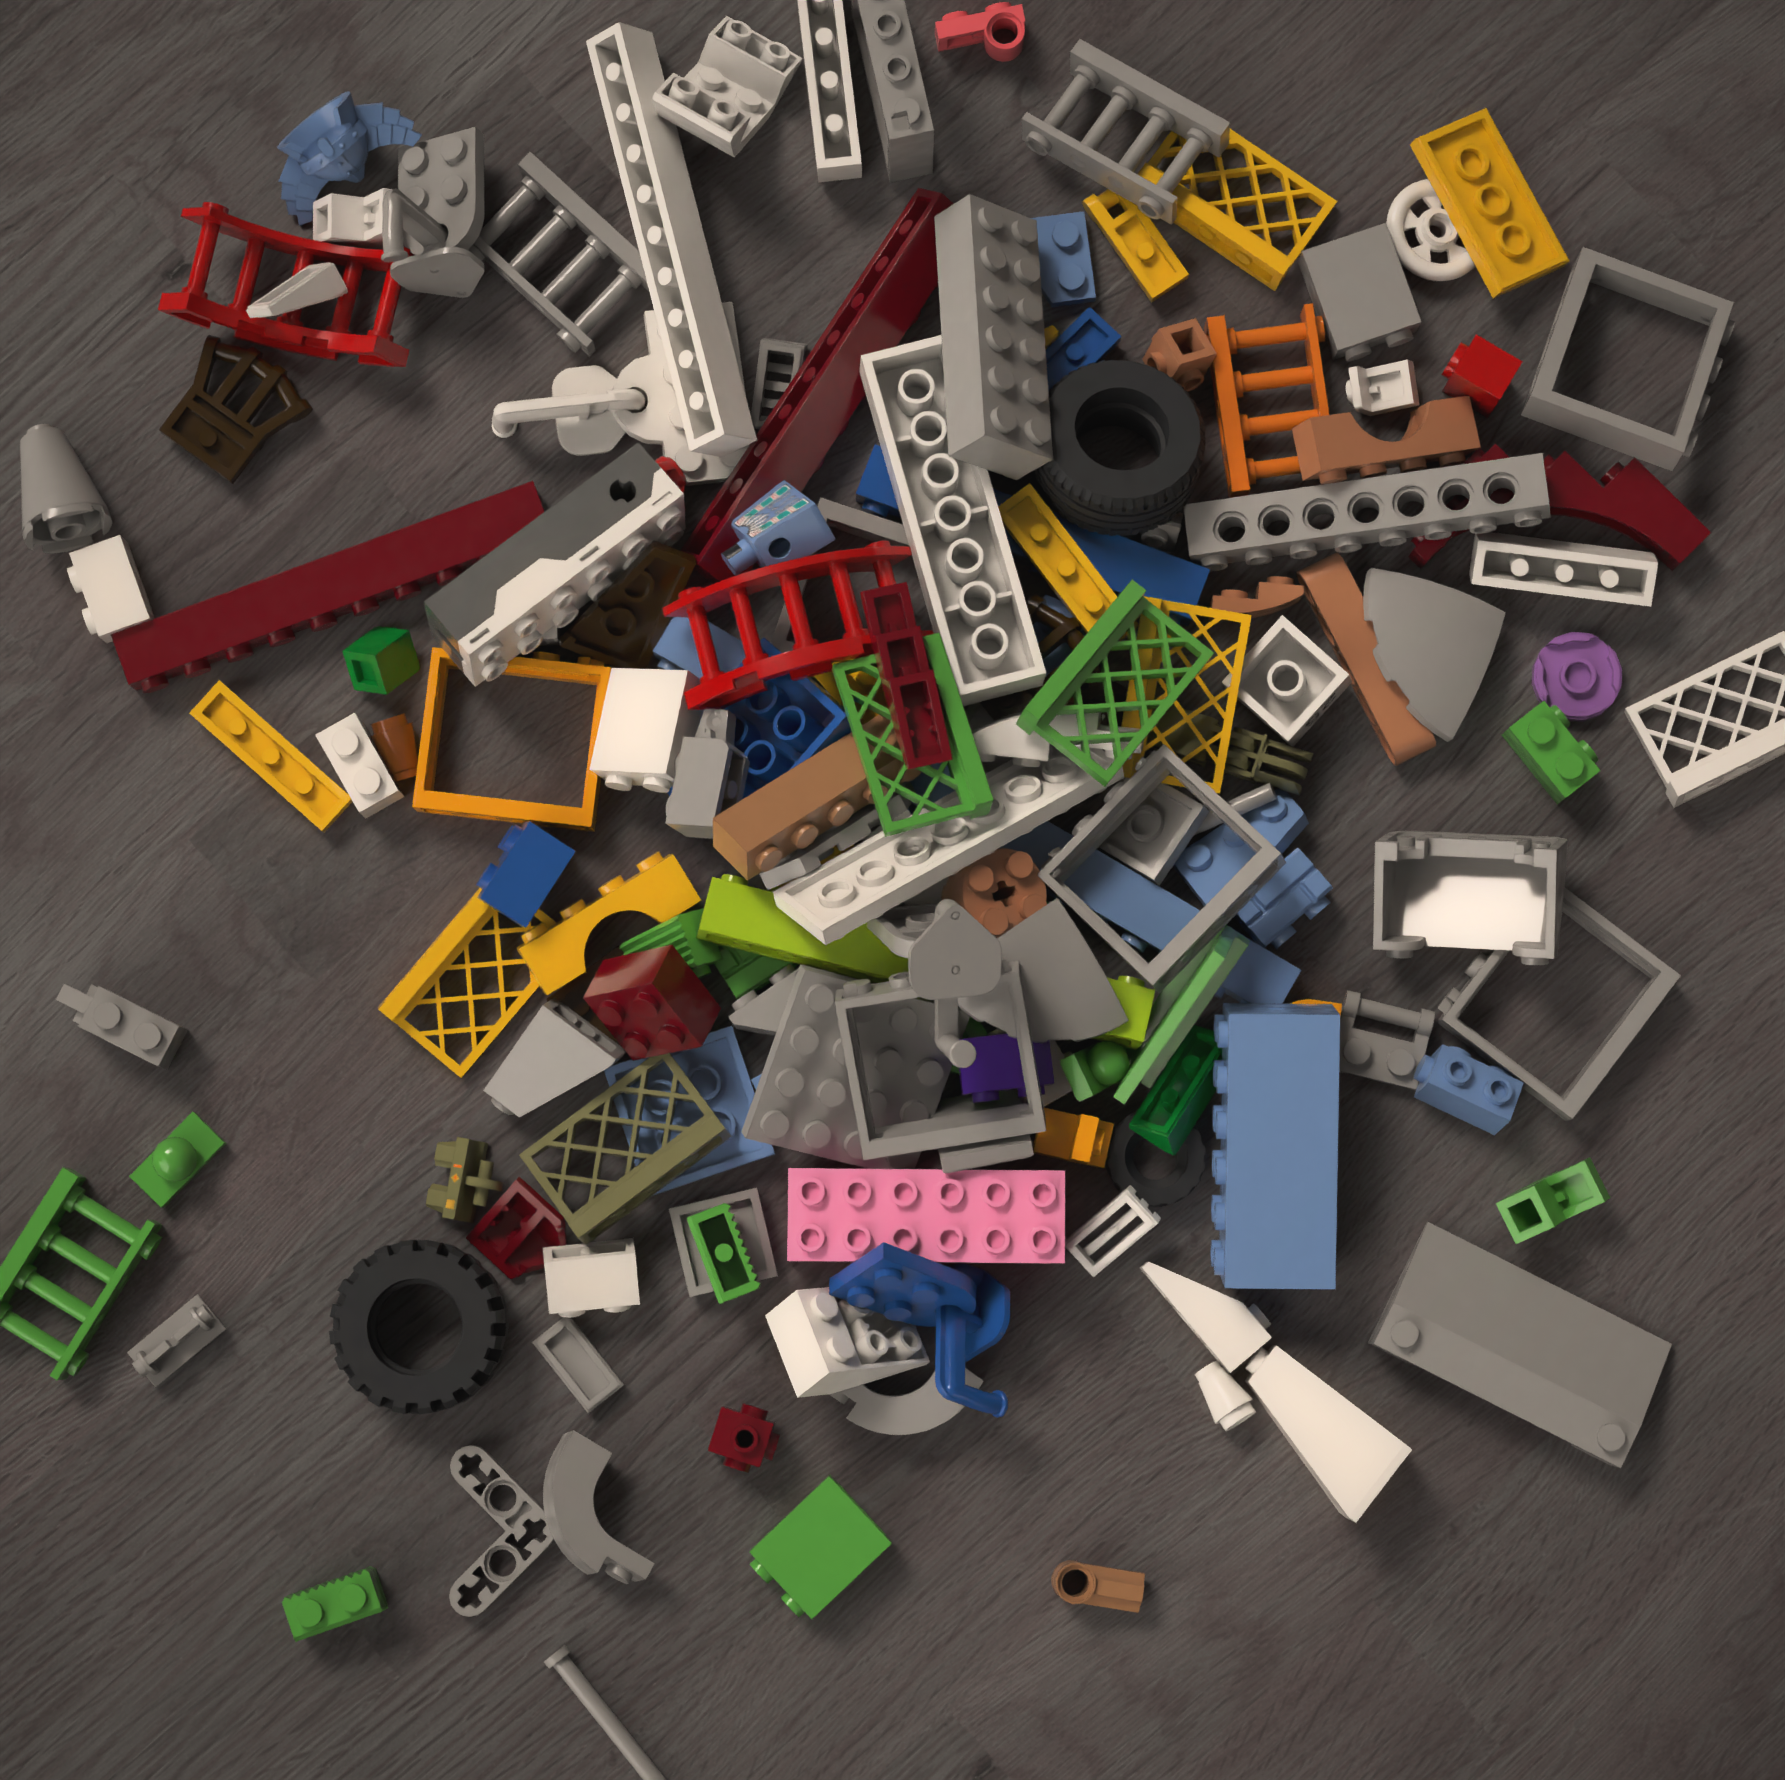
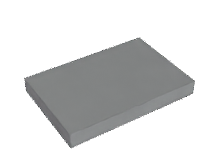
(985, 1152)

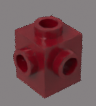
(726, 1442)

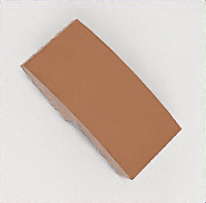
(1270, 597)

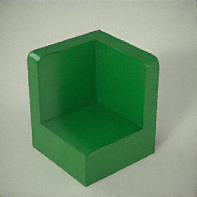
(381, 660)

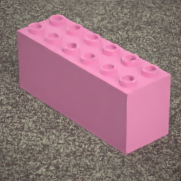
(927, 1213)

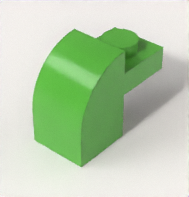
(1552, 1200)

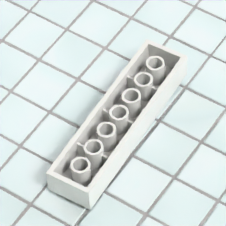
(951, 528)

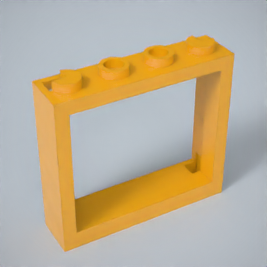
(541, 666)

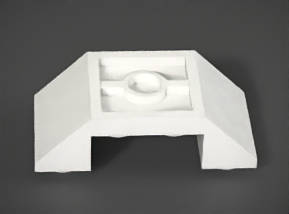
(729, 87)

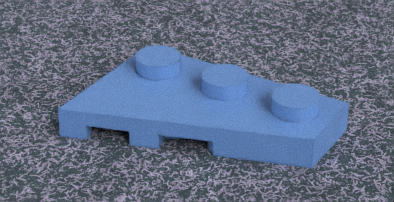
(1221, 853)

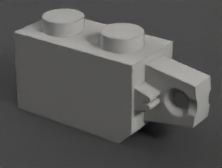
(707, 775)
(125, 1023)

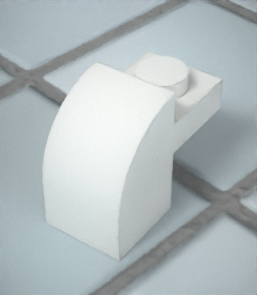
(349, 220)

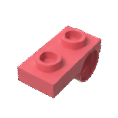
(962, 30)

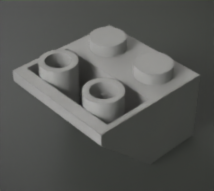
(763, 1012)

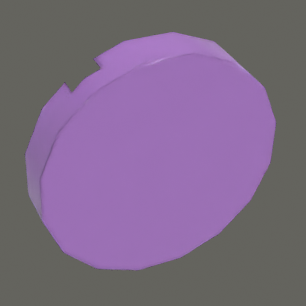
(1577, 675)

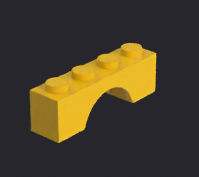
(557, 952)

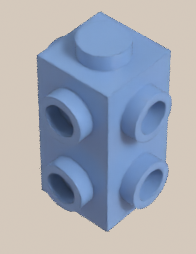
(1467, 1088)

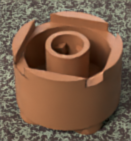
(1012, 880)

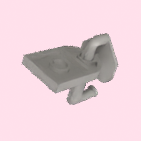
(436, 215)
(947, 959)

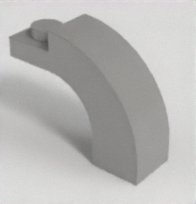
(903, 1413)
(571, 1512)

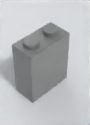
(1360, 293)

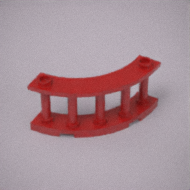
(287, 331)
(808, 657)

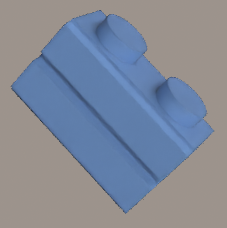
(1284, 899)

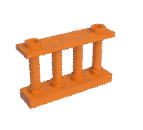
(1230, 385)

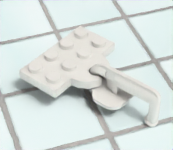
(598, 409)

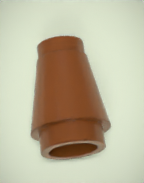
(397, 746)

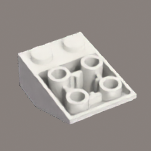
(840, 1345)

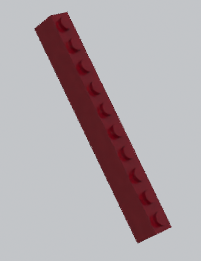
(829, 382)
(321, 591)

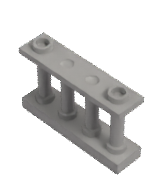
(1128, 91)
(569, 212)

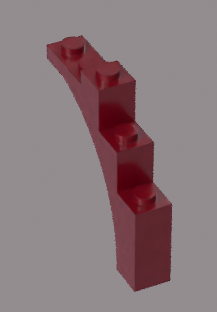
(1629, 503)

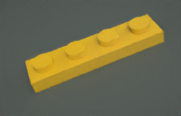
(1057, 557)
(271, 756)

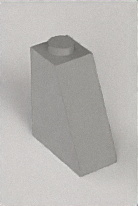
(549, 1059)

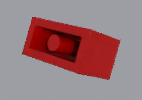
(1481, 373)

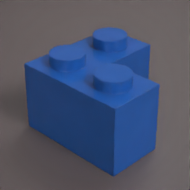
(525, 872)

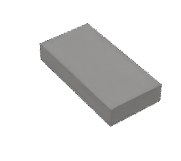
(578, 1363)

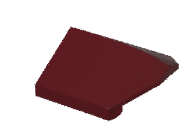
(518, 1229)

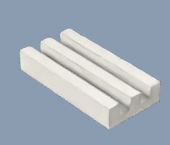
(1138, 1208)

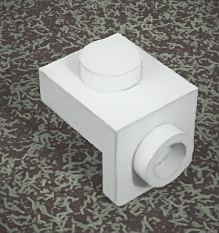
(1382, 388)

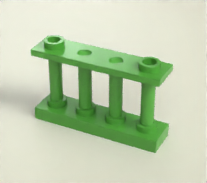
(44, 1234)

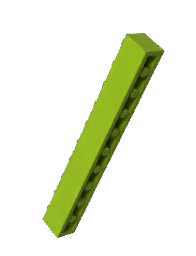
(752, 922)

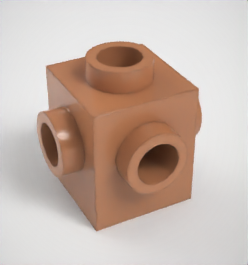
(1181, 353)

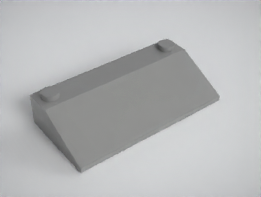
(1522, 1344)

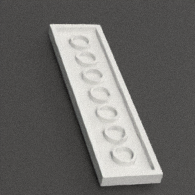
(900, 866)

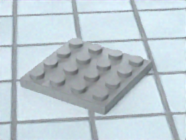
(805, 1084)

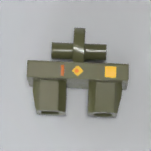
(467, 1182)

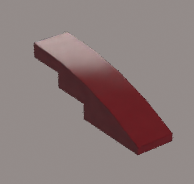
(906, 676)

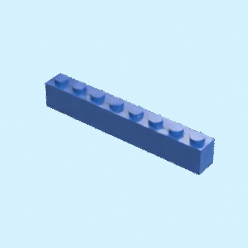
(1113, 556)

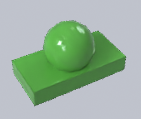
(1095, 1068)
(177, 1159)

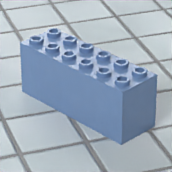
(1276, 1146)

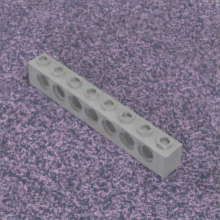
(1386, 494)

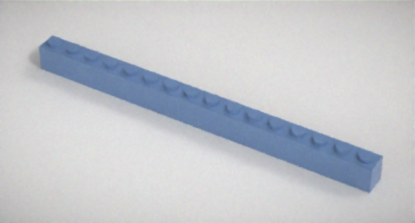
(1115, 893)

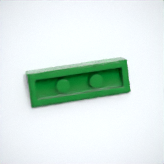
(1179, 1092)

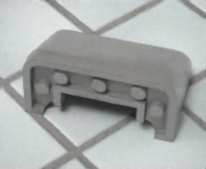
(1469, 893)

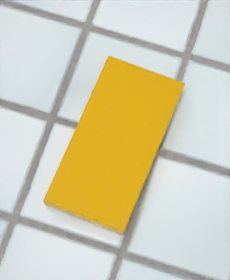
(1489, 203)

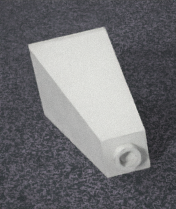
(1333, 1437)

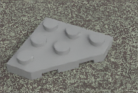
(843, 836)

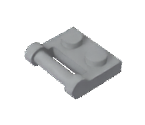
(1377, 1055)

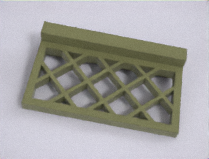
(647, 1177)

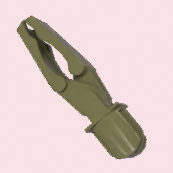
(1239, 752)

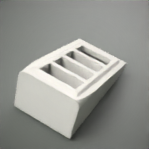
(308, 287)

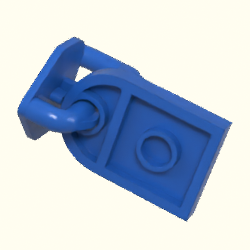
(959, 1300)

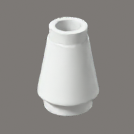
(1224, 1396)

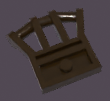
(213, 431)
(1064, 630)

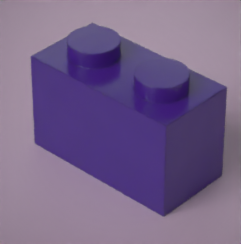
(1000, 1068)

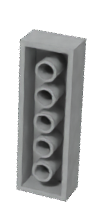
(993, 338)

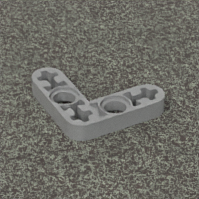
(511, 1521)

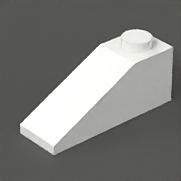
(1218, 1320)

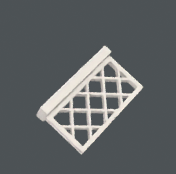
(1738, 756)

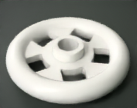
(1418, 259)

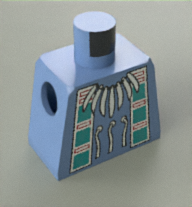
(776, 530)

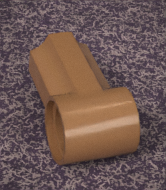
(1102, 1587)

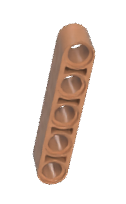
(1341, 616)

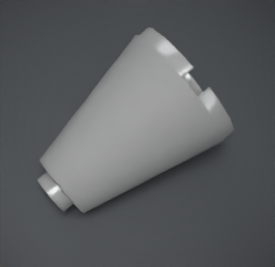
(57, 494)

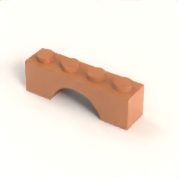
(1338, 446)

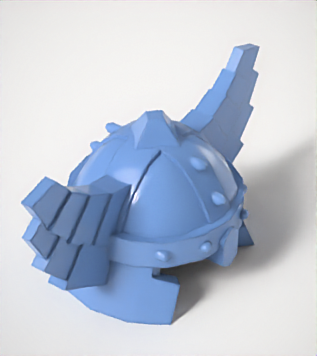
(335, 147)

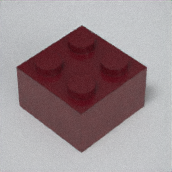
(652, 1002)

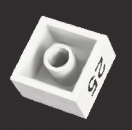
(1289, 681)

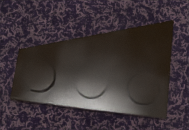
(629, 615)

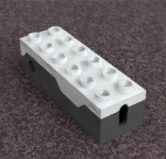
(557, 563)

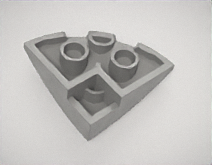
(1431, 644)
(1060, 980)

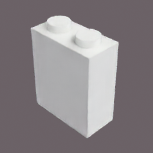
(643, 727)

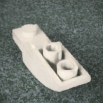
(1006, 739)

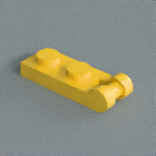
(1137, 244)

